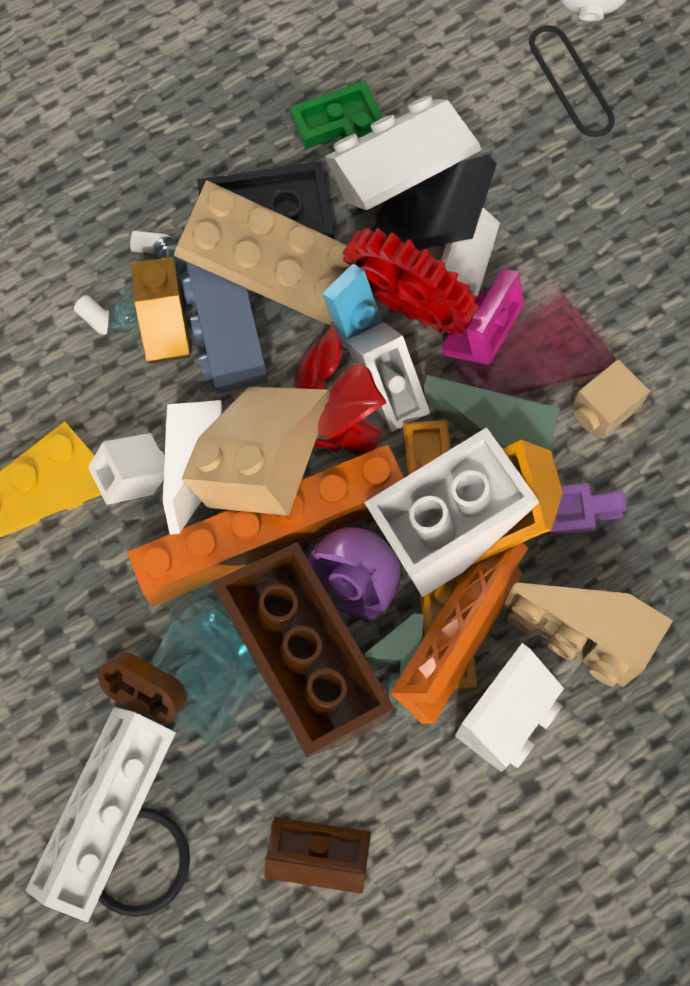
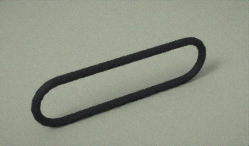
(559, 92)

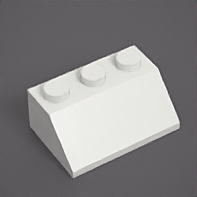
(400, 152)

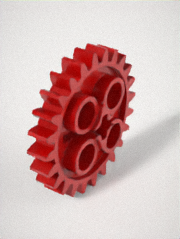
(412, 281)

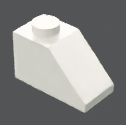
(394, 374)

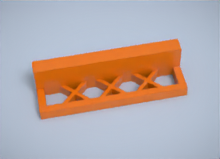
(457, 634)

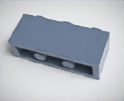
(227, 330)

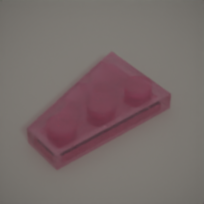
(541, 352)

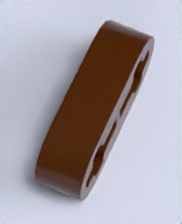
(142, 688)

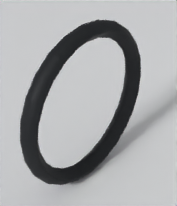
(169, 896)

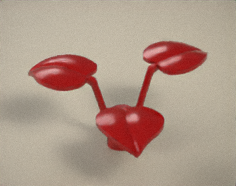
(350, 397)

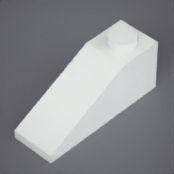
(183, 427)

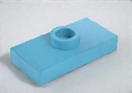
(351, 303)

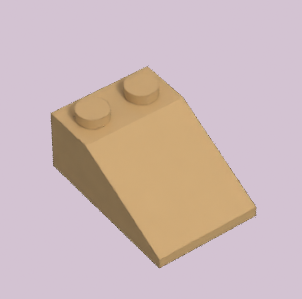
(257, 450)

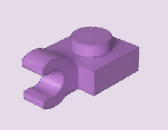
(580, 509)

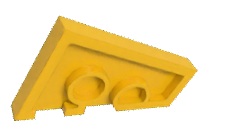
(46, 480)

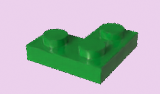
(336, 115)

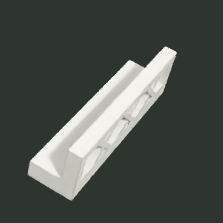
(100, 814)

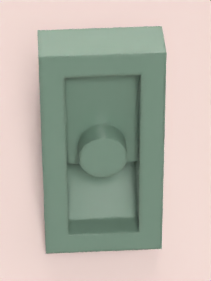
(397, 651)

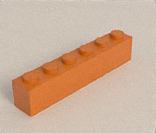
(242, 537)

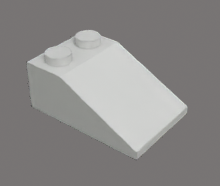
(452, 510)

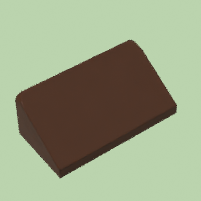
(317, 855)

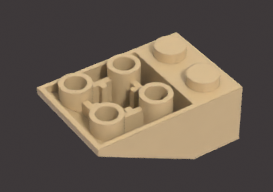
(601, 628)

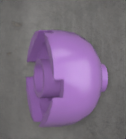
(358, 570)

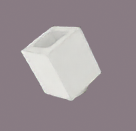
(128, 468)

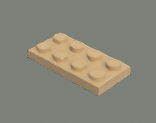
(262, 251)

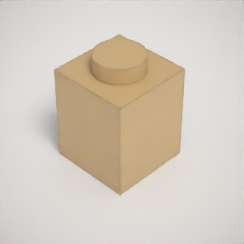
(609, 399)

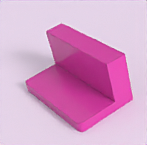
(491, 322)

